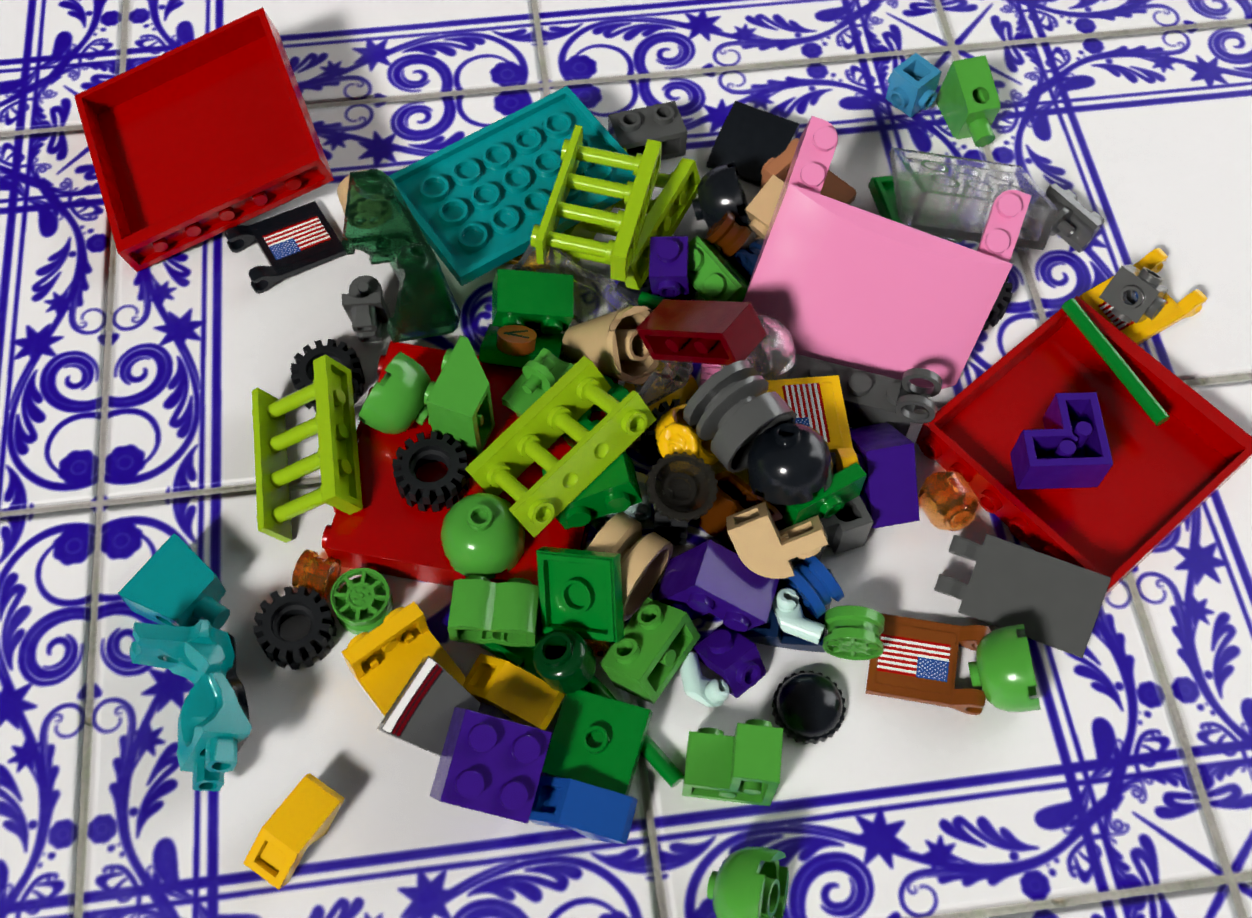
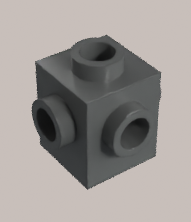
(1122, 290)

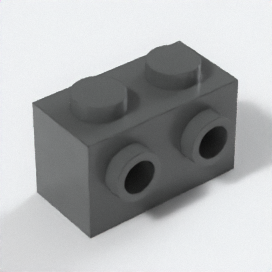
(654, 122)

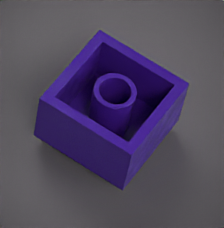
(490, 765)

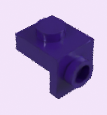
(669, 265)
(732, 658)

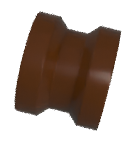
(728, 234)

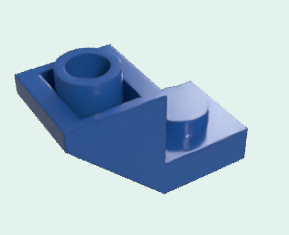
(584, 809)

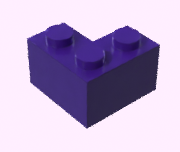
(1068, 451)
(891, 476)
(719, 584)

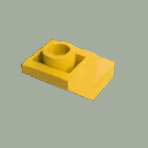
(513, 691)
(293, 828)

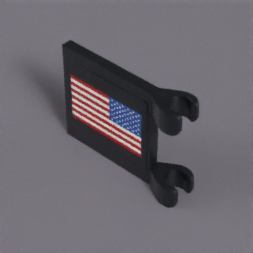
(289, 243)

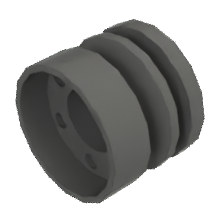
(734, 411)

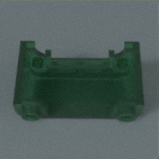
(386, 230)

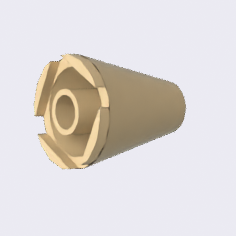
(613, 345)

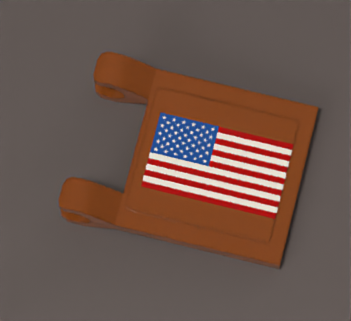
(922, 663)

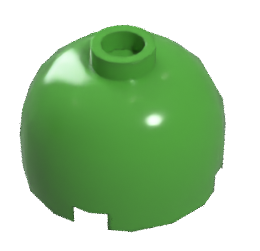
(397, 398)
(482, 535)
(1005, 670)
(750, 884)

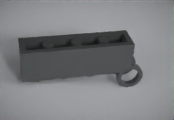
(875, 397)

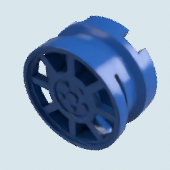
(814, 586)

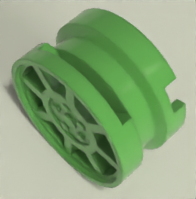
(361, 601)
(853, 632)

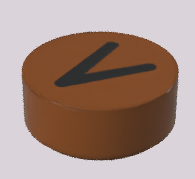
(516, 340)

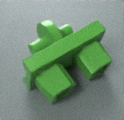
(534, 381)

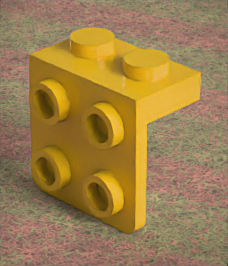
(392, 652)

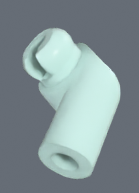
(700, 688)

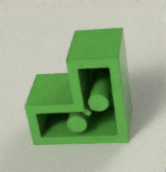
(736, 766)

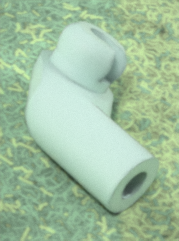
(792, 619)

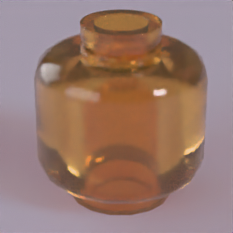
(948, 501)

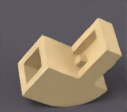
(769, 550)

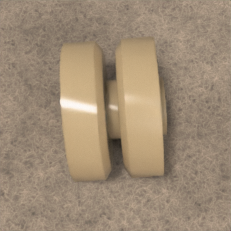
(641, 558)

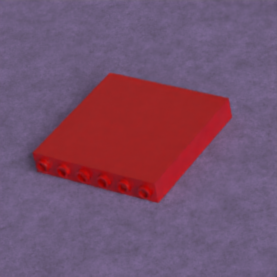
(200, 140)
(1156, 470)
(401, 537)

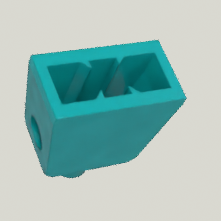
(176, 588)

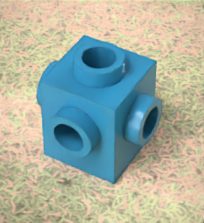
(913, 85)

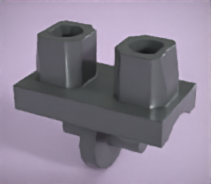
(1073, 221)
(366, 308)

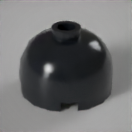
(721, 193)
(789, 464)

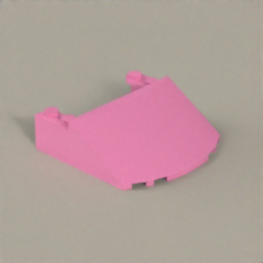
(872, 287)

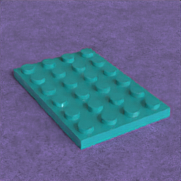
(495, 184)

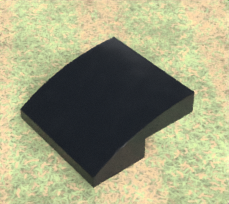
(751, 140)

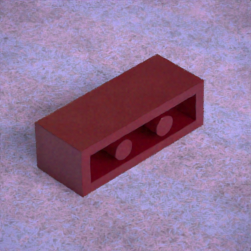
(701, 331)

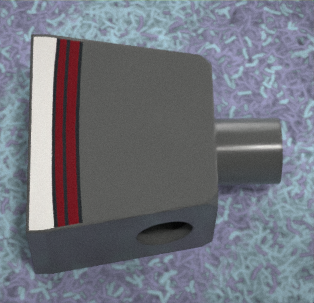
(426, 707)

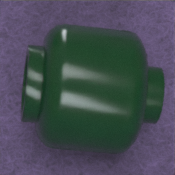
(564, 660)

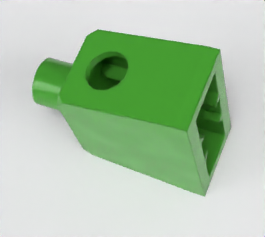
(970, 100)

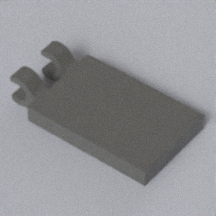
(1028, 588)

